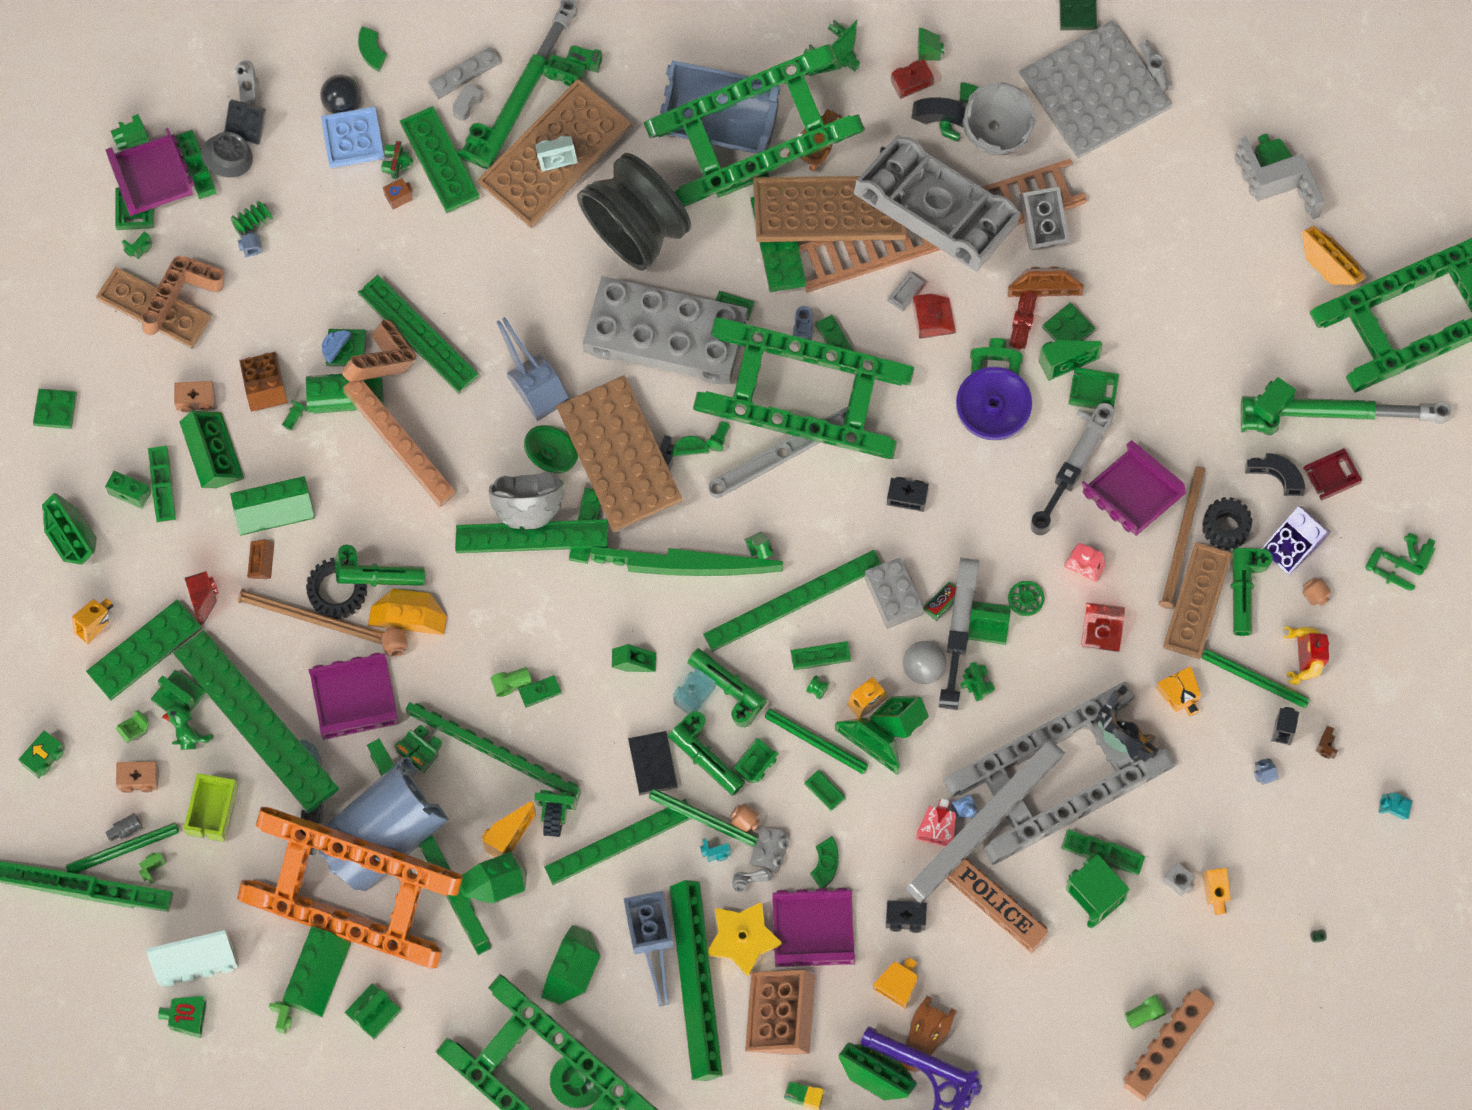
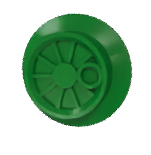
(572, 1086)

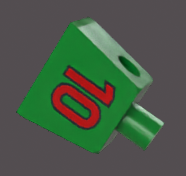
(185, 1015)

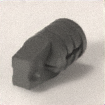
(124, 827)

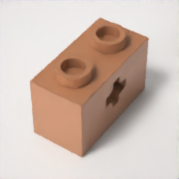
(202, 390)
(128, 771)

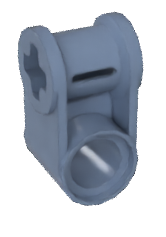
(802, 327)

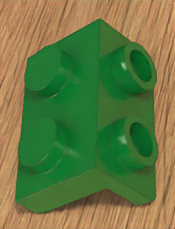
(563, 70)
(755, 761)

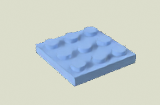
(352, 137)

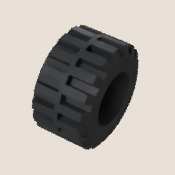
(1230, 509)

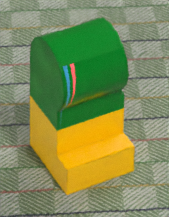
(804, 1095)

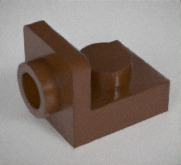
(1327, 739)

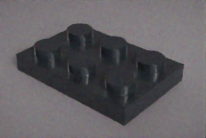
(652, 762)

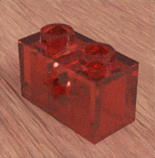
(912, 78)

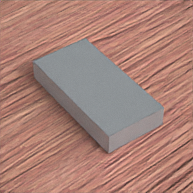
(905, 291)

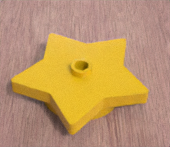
(742, 951)

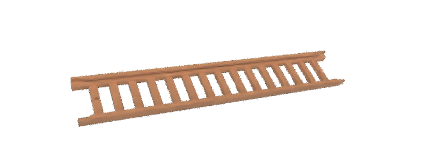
(913, 252)

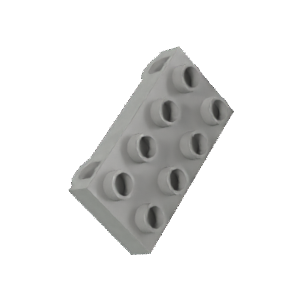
(937, 202)
(661, 330)

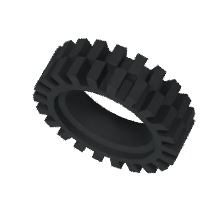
(325, 607)

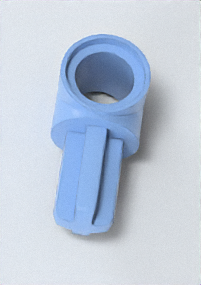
(964, 807)

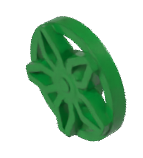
(1026, 598)

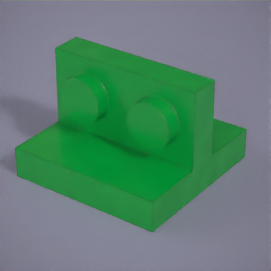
(989, 623)
(177, 690)
(373, 1011)

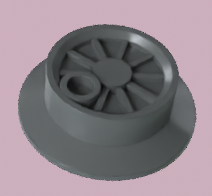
(227, 155)

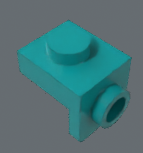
(1395, 805)
(717, 853)

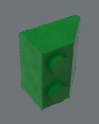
(900, 715)

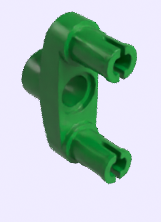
(998, 352)

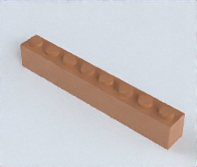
(399, 442)

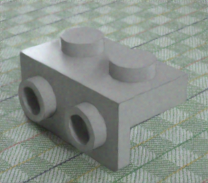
(770, 849)

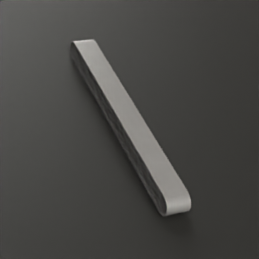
(985, 821)

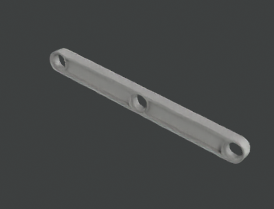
(769, 459)

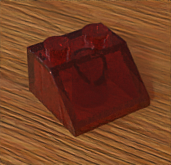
(933, 315)
(202, 594)
(1103, 627)

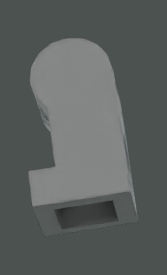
(466, 100)

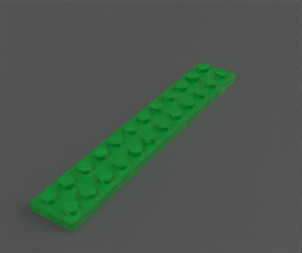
(256, 721)

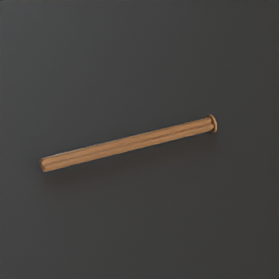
(1182, 539)
(309, 616)

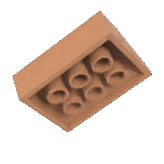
(780, 1012)

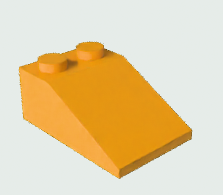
(507, 832)

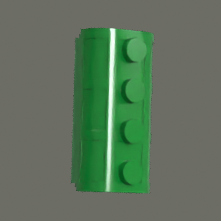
(326, 393)

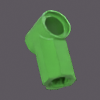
(505, 683)
(1149, 1010)

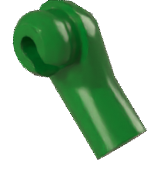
(946, 131)

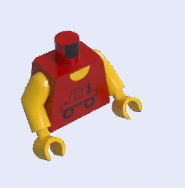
(1312, 652)

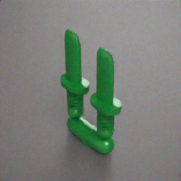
(1399, 562)

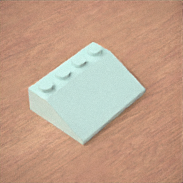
(192, 958)

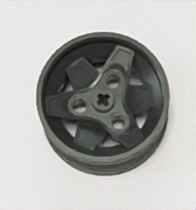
(634, 211)

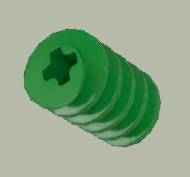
(251, 217)

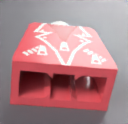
(1086, 561)
(938, 824)

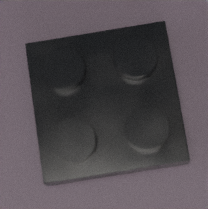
(245, 121)

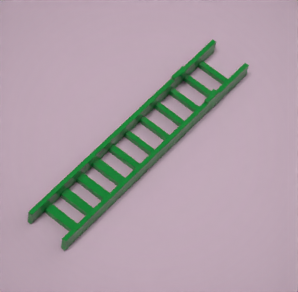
(433, 855)

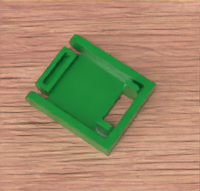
(122, 215)
(1090, 387)

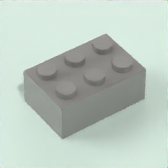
(1044, 217)
(893, 593)

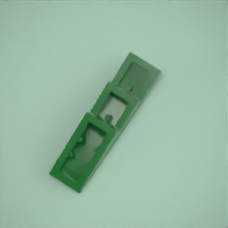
(197, 169)
(161, 484)
(1111, 853)

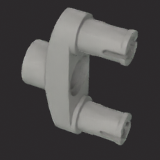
(246, 72)

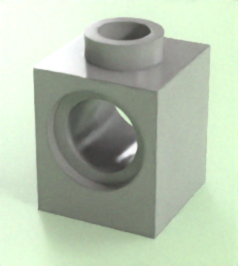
(1179, 871)

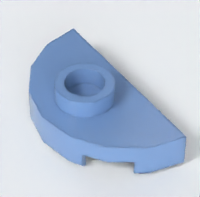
(334, 343)

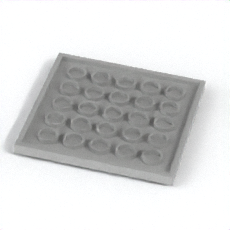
(1095, 89)

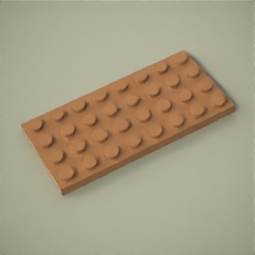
(517, 174)
(817, 211)
(619, 453)

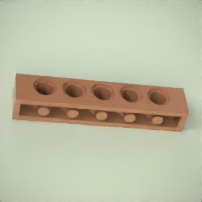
(1142, 1087)

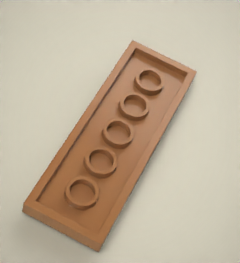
(133, 295)
(1197, 600)

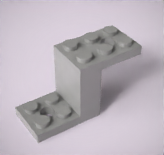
(1279, 178)

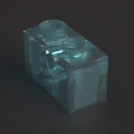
(692, 702)

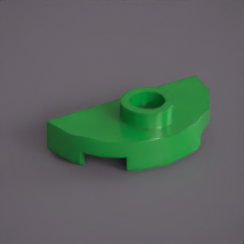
(689, 446)

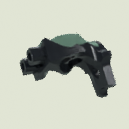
(1121, 734)

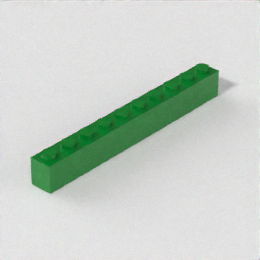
(695, 981)

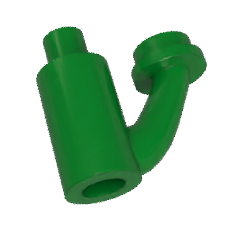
(1426, 552)

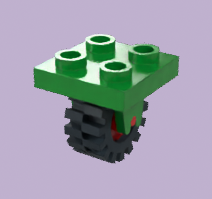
(554, 810)

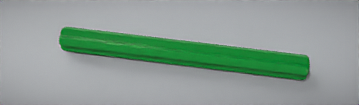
(1255, 678)
(816, 741)
(703, 817)
(122, 848)

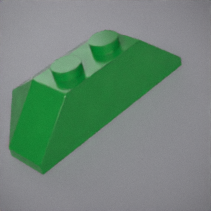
(68, 530)
(871, 740)
(495, 879)
(571, 967)
(876, 1072)

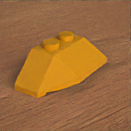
(1330, 258)
(408, 612)

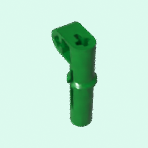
(373, 574)
(1243, 585)
(747, 697)
(702, 754)

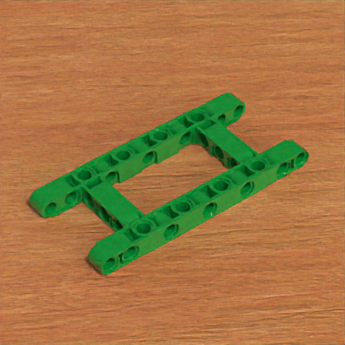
(770, 158)
(1400, 283)
(812, 353)
(547, 1029)

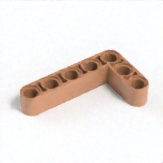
(180, 271)
(394, 358)

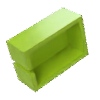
(210, 807)

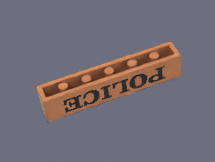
(998, 905)

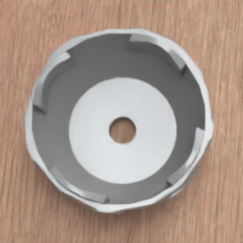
(1008, 109)
(526, 499)

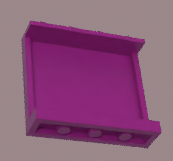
(151, 174)
(1135, 489)
(353, 696)
(813, 927)

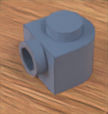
(250, 244)
(1265, 771)

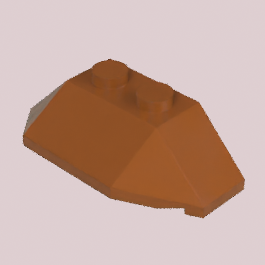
(1046, 282)

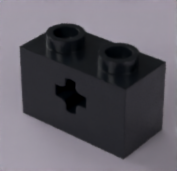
(914, 501)
(1285, 725)
(916, 916)

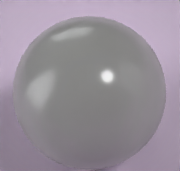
(924, 662)

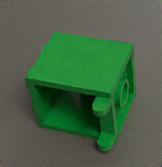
(1097, 889)

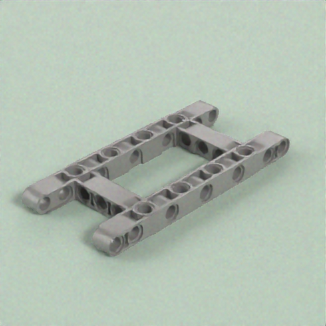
(1075, 806)

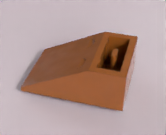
(263, 381)

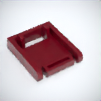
(1328, 475)

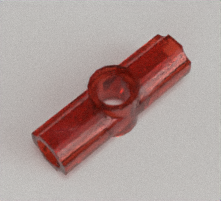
(1023, 320)

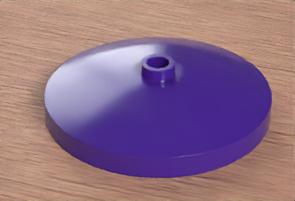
(997, 388)

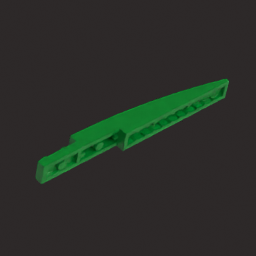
(685, 562)
(85, 887)

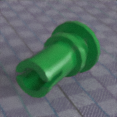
(293, 415)
(717, 439)

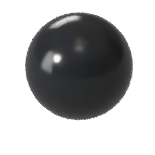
(340, 94)

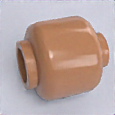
(1316, 591)
(394, 641)
(745, 817)

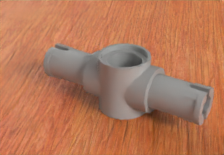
(1157, 73)

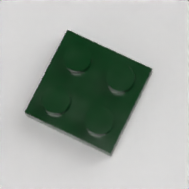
(1078, 14)

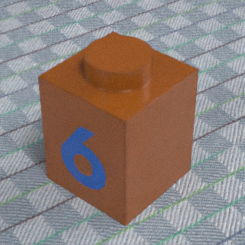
(398, 193)

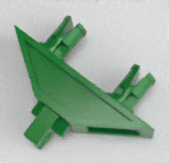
(842, 48)

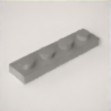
(464, 72)

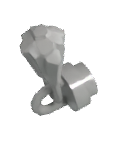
(740, 882)

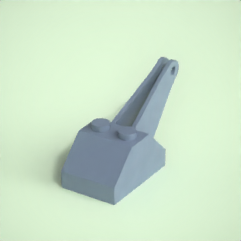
(534, 379)
(649, 930)

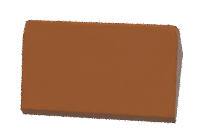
(260, 559)

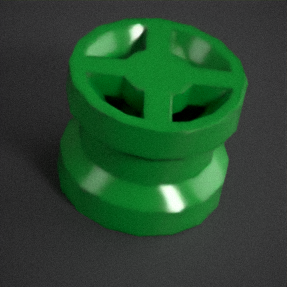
(817, 687)

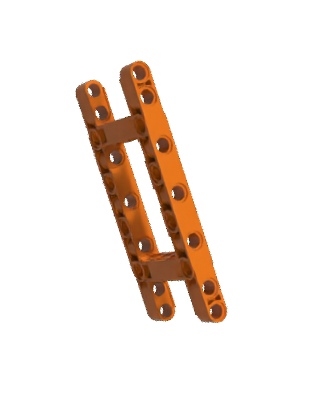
(336, 920)

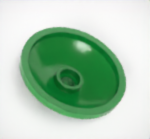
(550, 449)

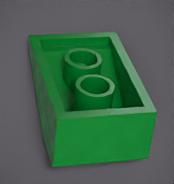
(1064, 355)

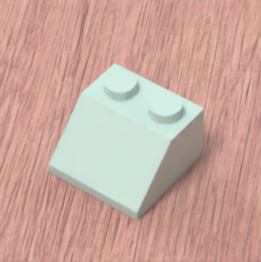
(556, 153)

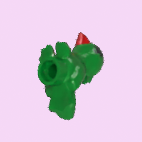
(186, 734)

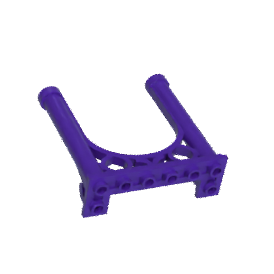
(957, 1078)

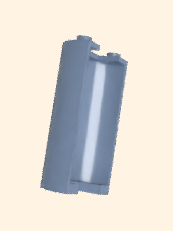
(742, 127)
(389, 815)

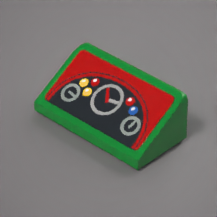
(941, 602)

